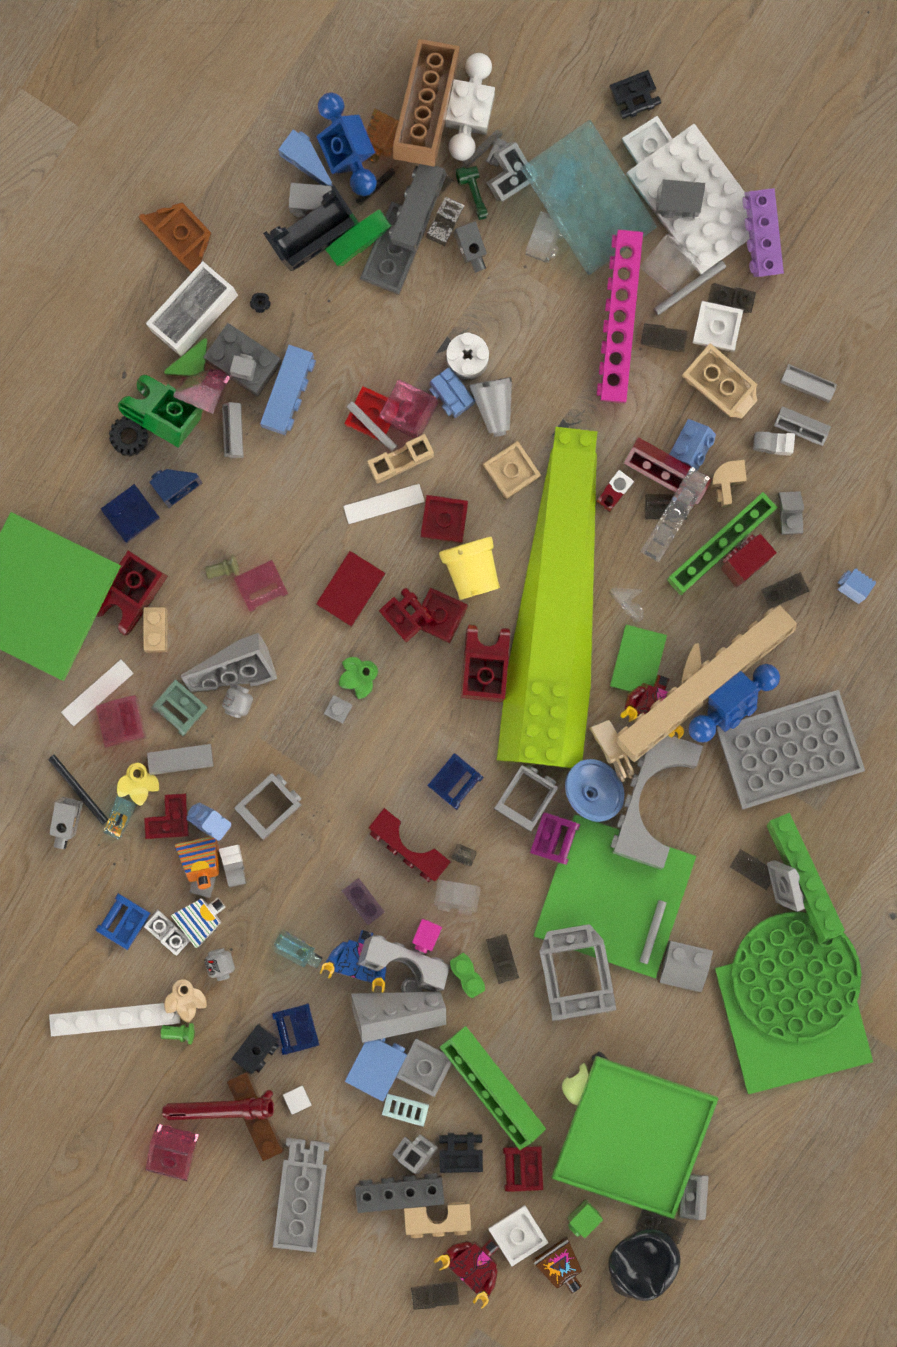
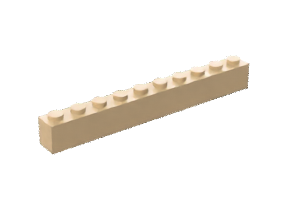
(697, 687)

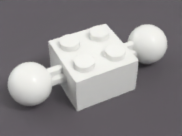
(470, 106)

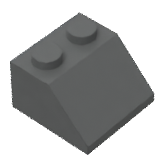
(680, 199)

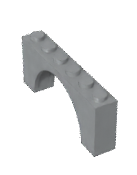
(633, 838)

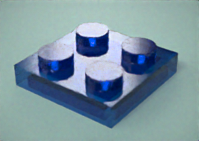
(130, 513)

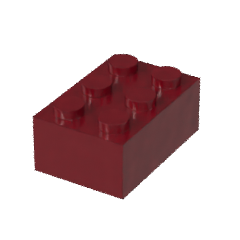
(746, 561)

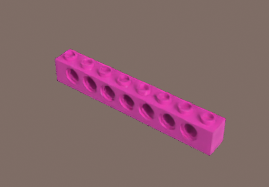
(632, 241)

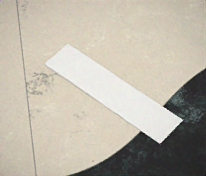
(384, 503)
(97, 692)

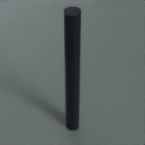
(78, 789)

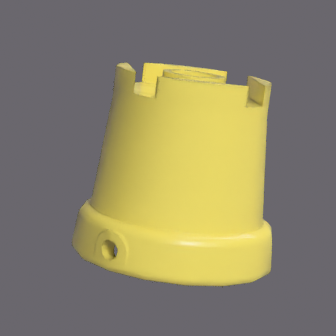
(472, 567)

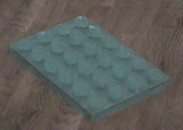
(587, 195)

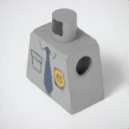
(66, 812)

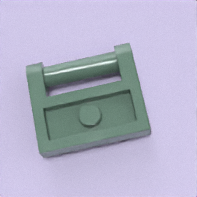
(184, 702)

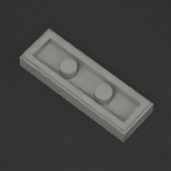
(180, 759)

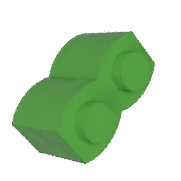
(464, 970)

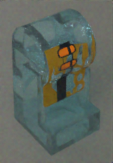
(119, 817)

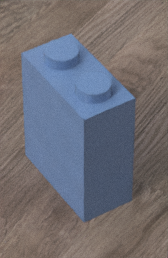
(376, 1067)

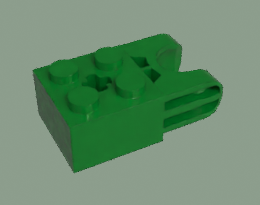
(161, 411)

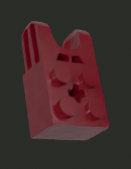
(129, 597)
(486, 660)

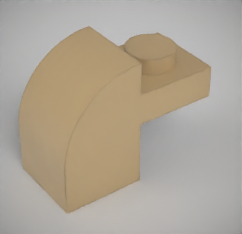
(726, 475)

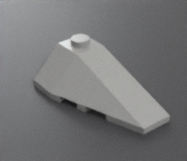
(237, 664)

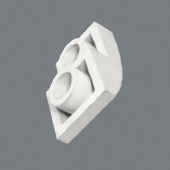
(166, 932)

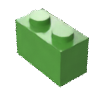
(584, 1219)

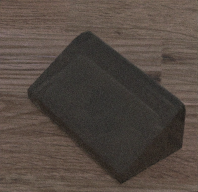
(656, 505)

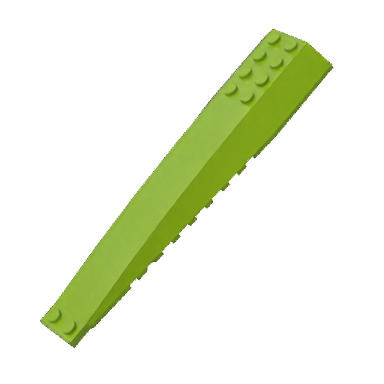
(553, 632)

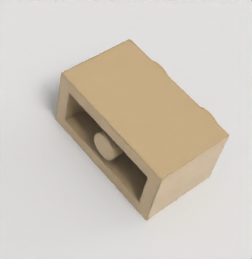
(155, 629)

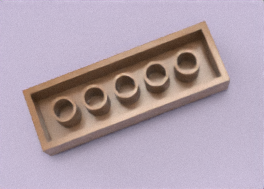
(426, 102)

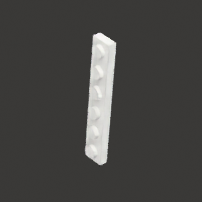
(111, 1019)

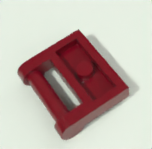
(530, 1168)

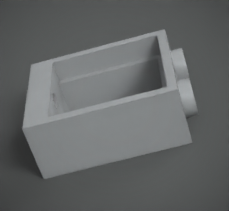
(513, 815)
(249, 817)

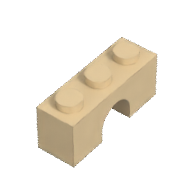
(396, 462)
(457, 1221)

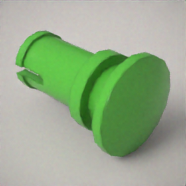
(179, 1033)

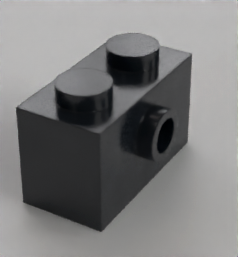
(255, 1049)

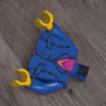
(346, 958)

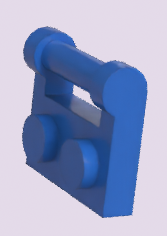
(129, 924)

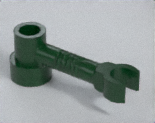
(469, 176)

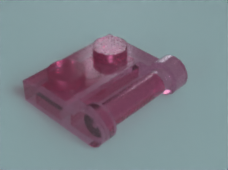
(258, 579)

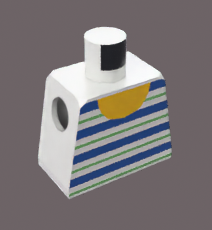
(199, 920)

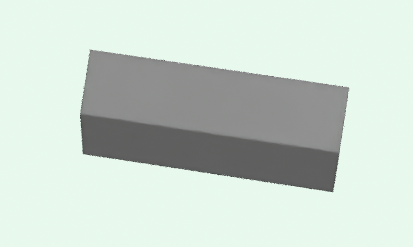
(808, 383)
(802, 426)
(232, 430)

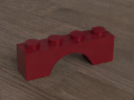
(387, 828)

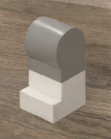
(774, 443)
(233, 865)

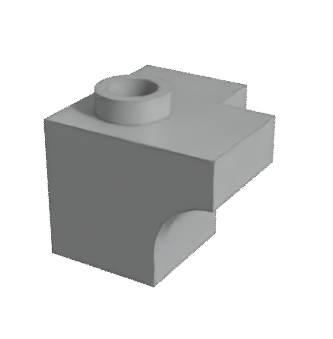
(415, 1154)

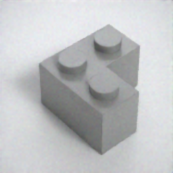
(512, 177)

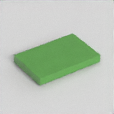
(637, 658)

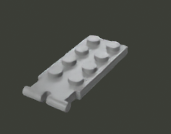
(301, 1196)

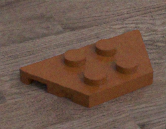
(180, 233)

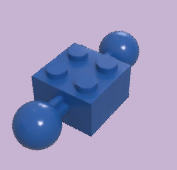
(346, 144)
(733, 702)

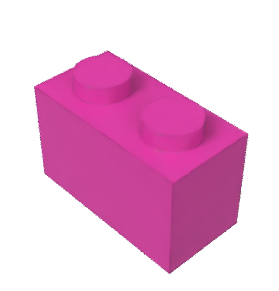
(426, 936)

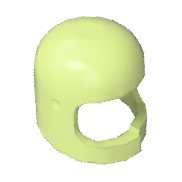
(574, 1086)

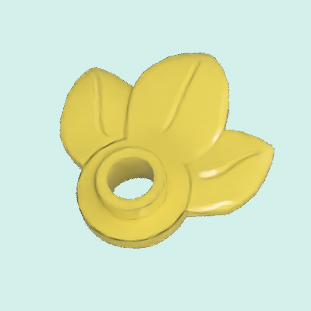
(137, 787)

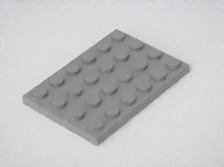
(791, 749)

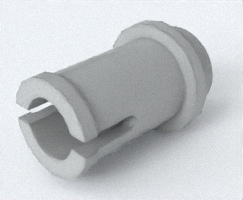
(496, 145)

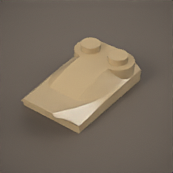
(722, 382)

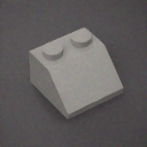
(685, 966)

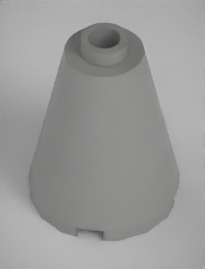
(494, 404)

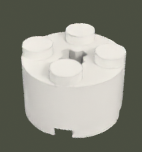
(467, 344)

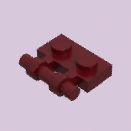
(400, 618)

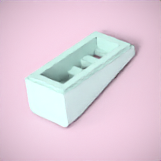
(424, 1109)

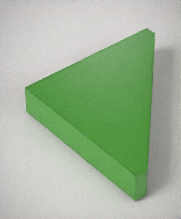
(190, 362)

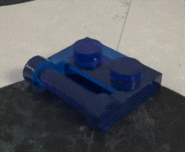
(448, 778)
(302, 1025)

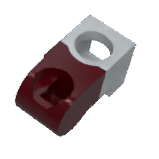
(615, 490)

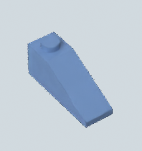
(301, 154)

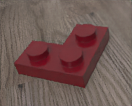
(174, 823)

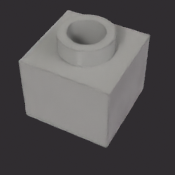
(243, 367)

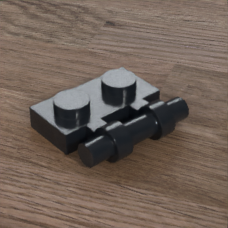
(632, 88)
(460, 1160)

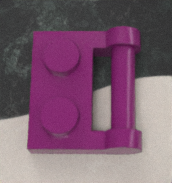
(548, 836)

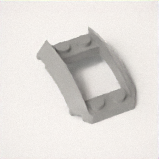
(584, 1003)

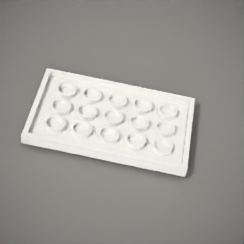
(722, 217)

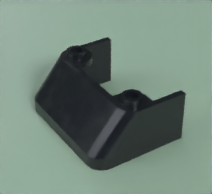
(313, 232)

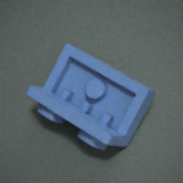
(693, 443)

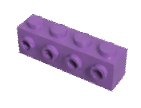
(763, 232)

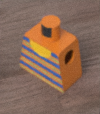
(200, 860)

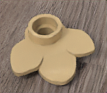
(185, 1003)

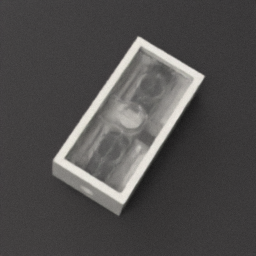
(192, 309)

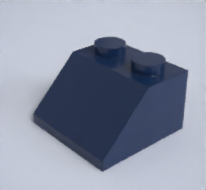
(174, 485)

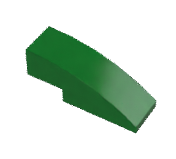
(358, 238)

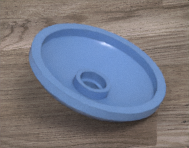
(601, 784)

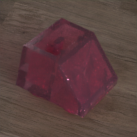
(121, 721)

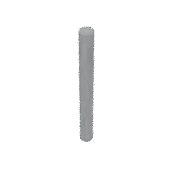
(690, 287)

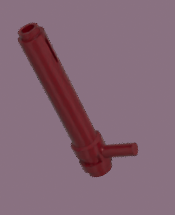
(248, 1108)

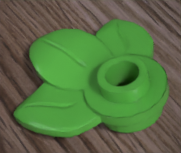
(355, 678)

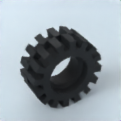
(123, 448)

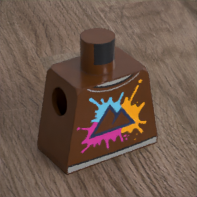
(560, 1265)

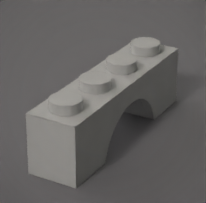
(428, 972)

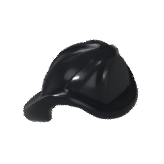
(644, 1264)

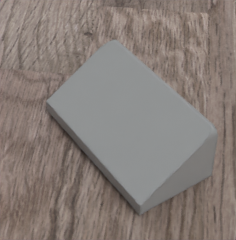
(694, 1199)

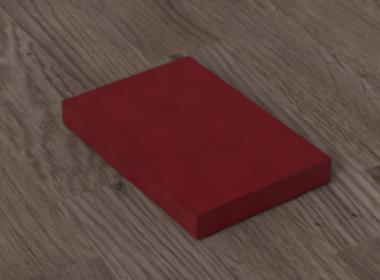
(350, 588)

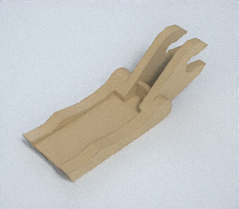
(607, 739)

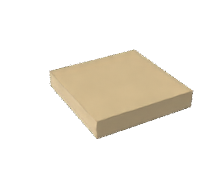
(511, 470)

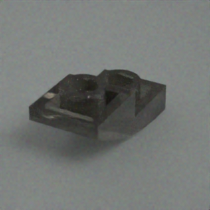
(732, 297)
(785, 590)
(670, 1226)

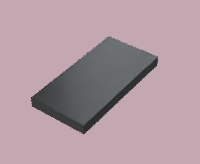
(387, 262)

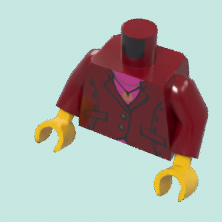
(642, 699)
(473, 1266)

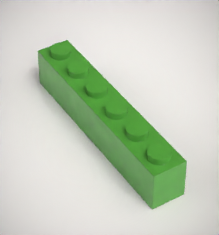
(722, 543)
(816, 899)
(493, 1088)

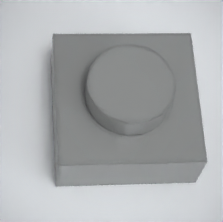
(338, 709)
(203, 892)

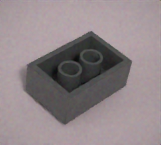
(234, 342)

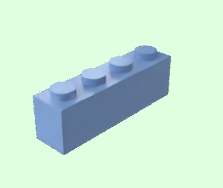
(287, 390)

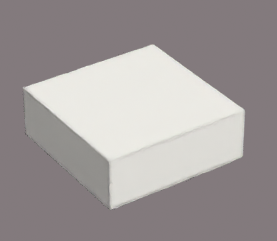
(297, 1100)

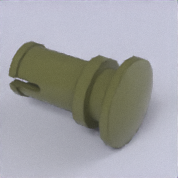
(223, 568)

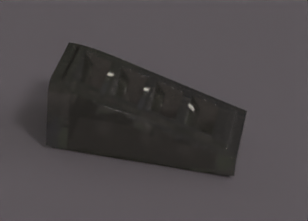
(464, 855)

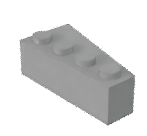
(396, 1013)

